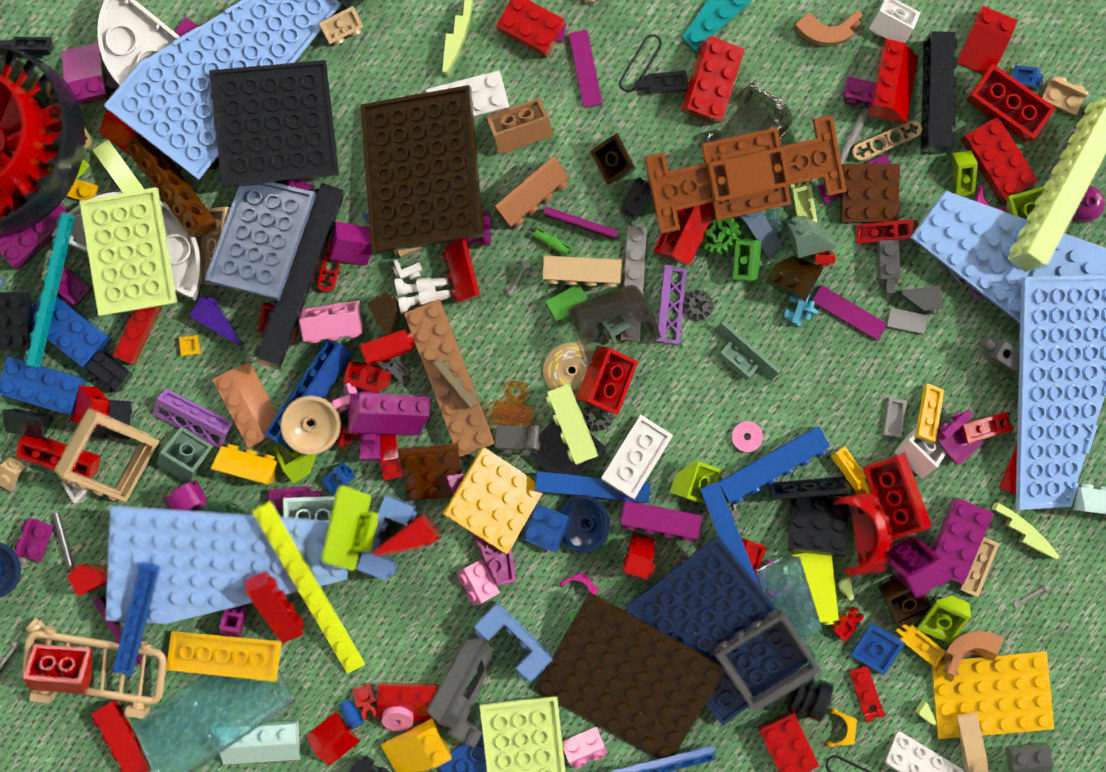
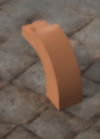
(825, 36)
(971, 643)

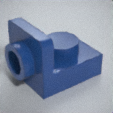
(1028, 76)
(338, 477)

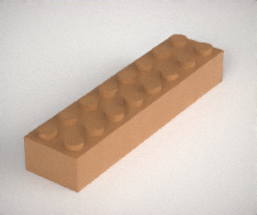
(434, 341)

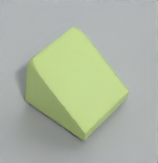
(846, 587)
(924, 711)

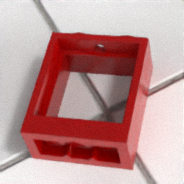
(388, 347)

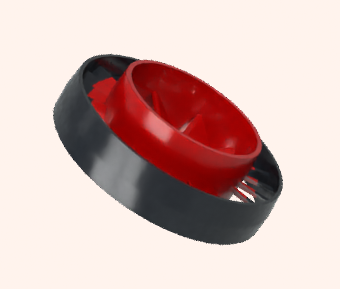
(29, 135)

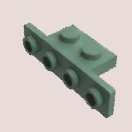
(742, 355)

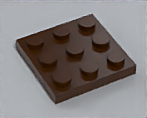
(870, 193)
(426, 470)

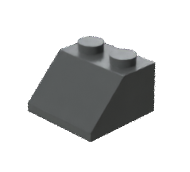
(1029, 757)

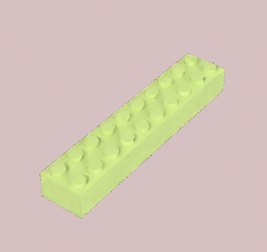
(1063, 191)

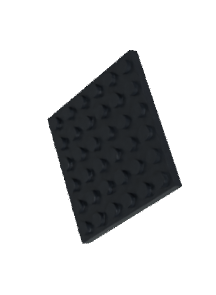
(274, 123)

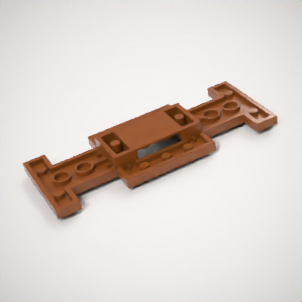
(746, 181)

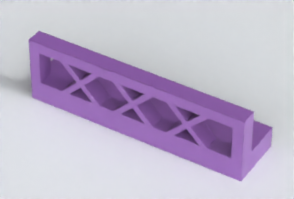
(664, 302)
(193, 415)

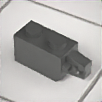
(888, 264)

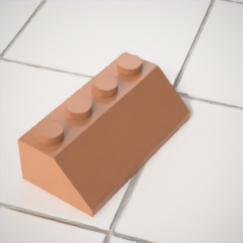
(532, 192)
(246, 403)

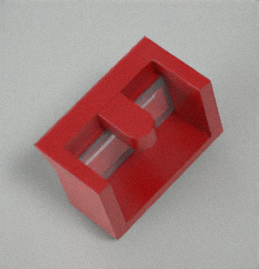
(367, 377)

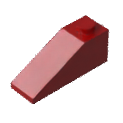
(881, 231)
(390, 457)

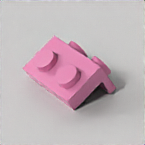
(342, 404)
(477, 582)
(584, 748)

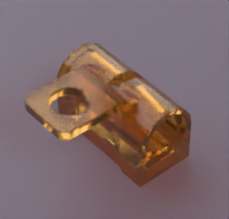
(513, 410)

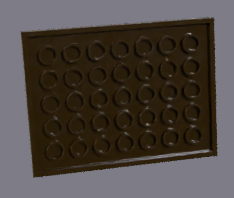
(421, 170)
(630, 677)

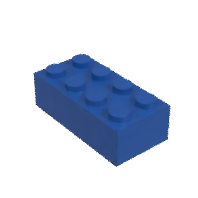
(74, 332)
(40, 385)

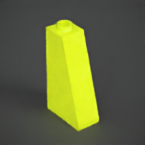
(822, 585)

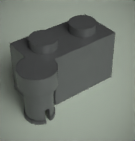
(517, 440)

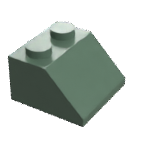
(808, 236)
(184, 455)

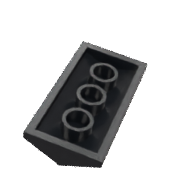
(809, 488)

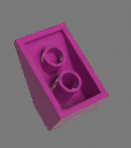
(85, 73)

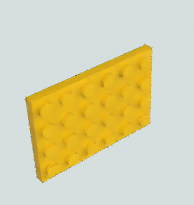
(1005, 693)

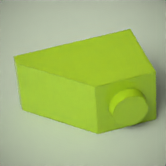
(964, 173)

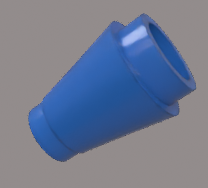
(351, 714)

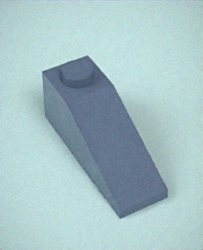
(760, 229)

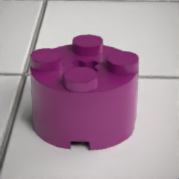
(186, 498)

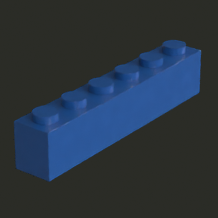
(315, 382)
(774, 464)

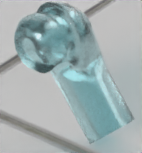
(774, 222)

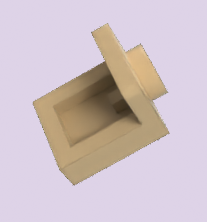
(10, 473)

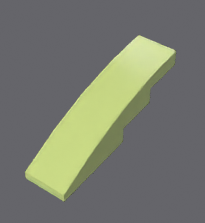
(455, 41)
(117, 167)
(803, 199)
(1029, 534)

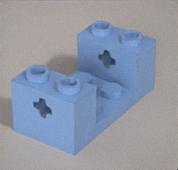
(397, 510)
(534, 660)

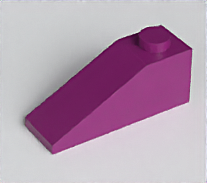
(233, 621)

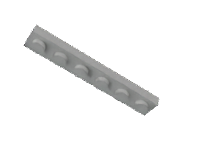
(634, 274)

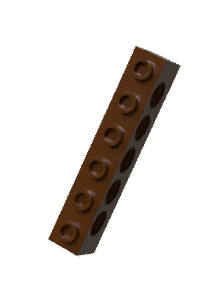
(171, 186)

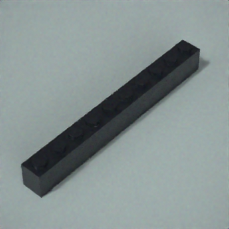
(300, 277)

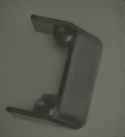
(588, 313)

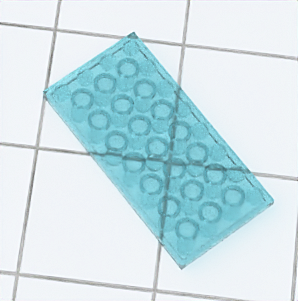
(208, 720)

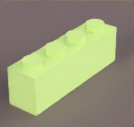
(572, 423)

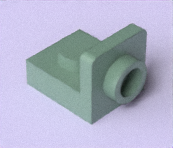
(615, 326)

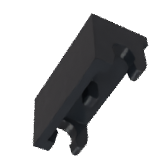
(636, 198)

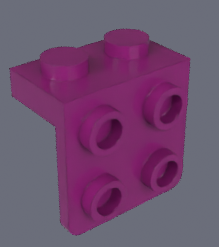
(951, 438)

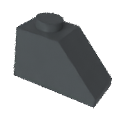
(924, 299)

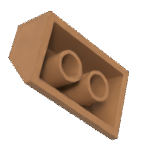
(520, 126)

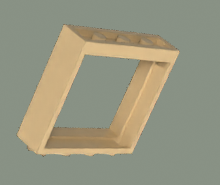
(134, 469)

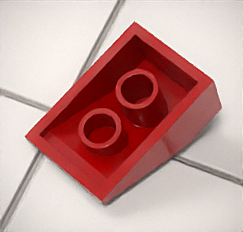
(986, 39)

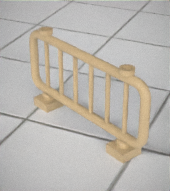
(137, 708)

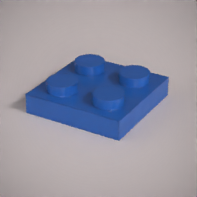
(545, 528)
(877, 648)

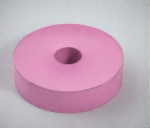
(738, 436)
(397, 719)

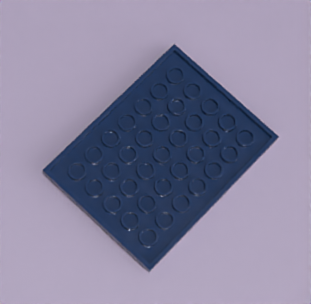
(708, 603)

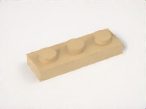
(980, 567)

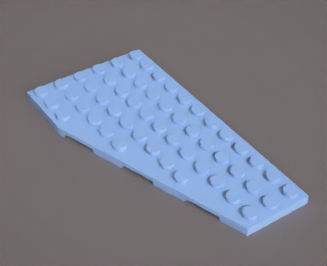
(171, 93)
(977, 242)
(1058, 384)
(202, 559)

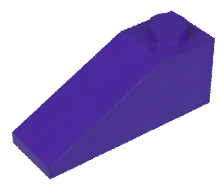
(212, 316)

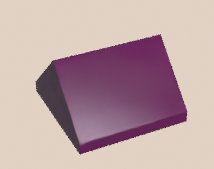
(350, 243)

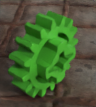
(720, 235)

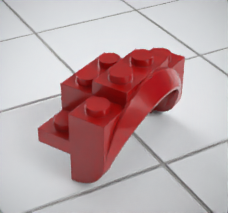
(869, 533)

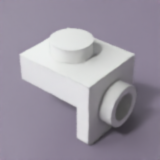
(411, 272)

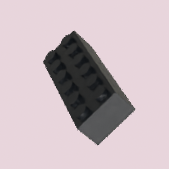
(937, 92)

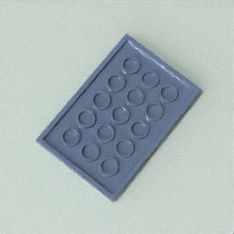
(260, 238)

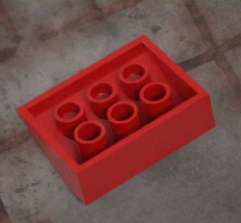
(417, 534)

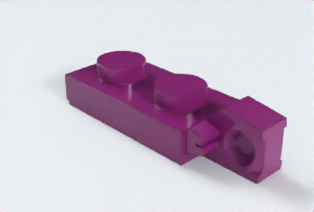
(276, 496)

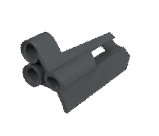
(452, 702)

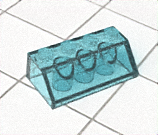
(789, 590)

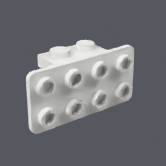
(911, 756)

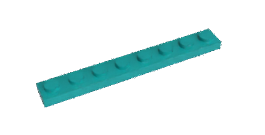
(48, 296)

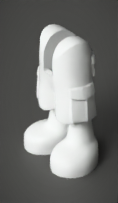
(426, 290)

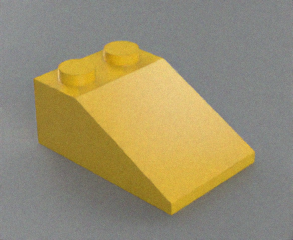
(418, 749)

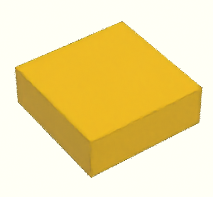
(189, 345)

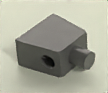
(995, 350)

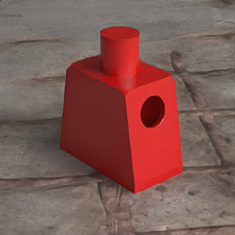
(90, 398)

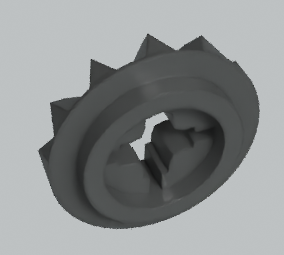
(689, 301)
(599, 425)

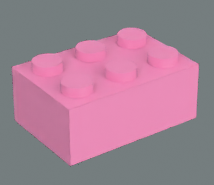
(331, 321)

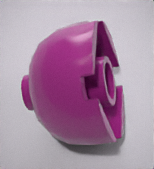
(1090, 206)

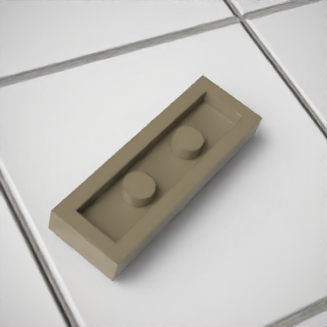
(456, 381)

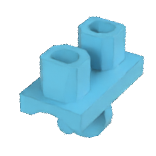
(796, 316)

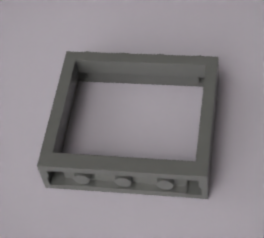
(780, 688)

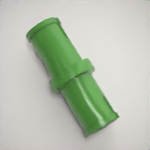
(551, 241)

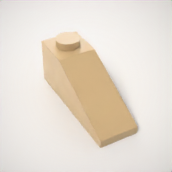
(971, 743)

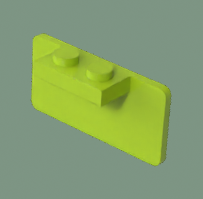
(349, 529)

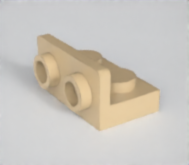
(341, 25)
(1064, 95)

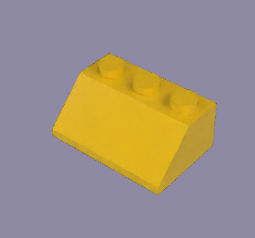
(246, 464)

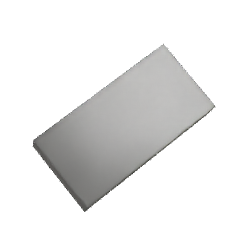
(907, 320)
(894, 417)

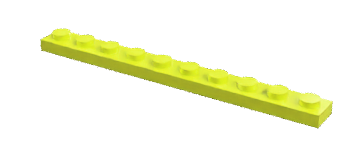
(308, 586)

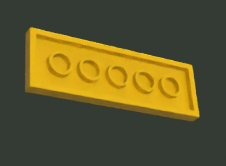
(224, 656)

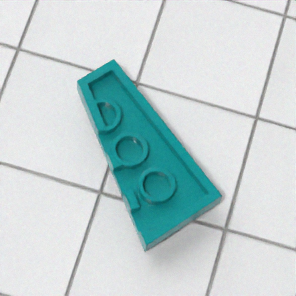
(711, 19)

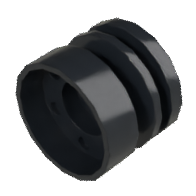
(812, 697)

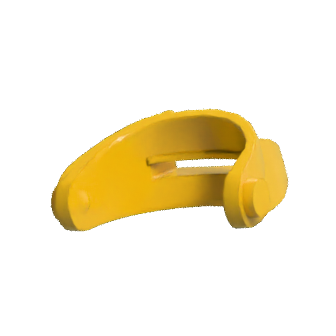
(851, 725)

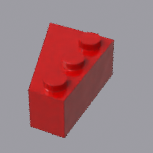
(639, 556)

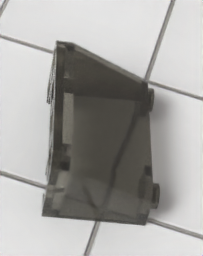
(757, 113)

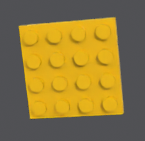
(493, 501)

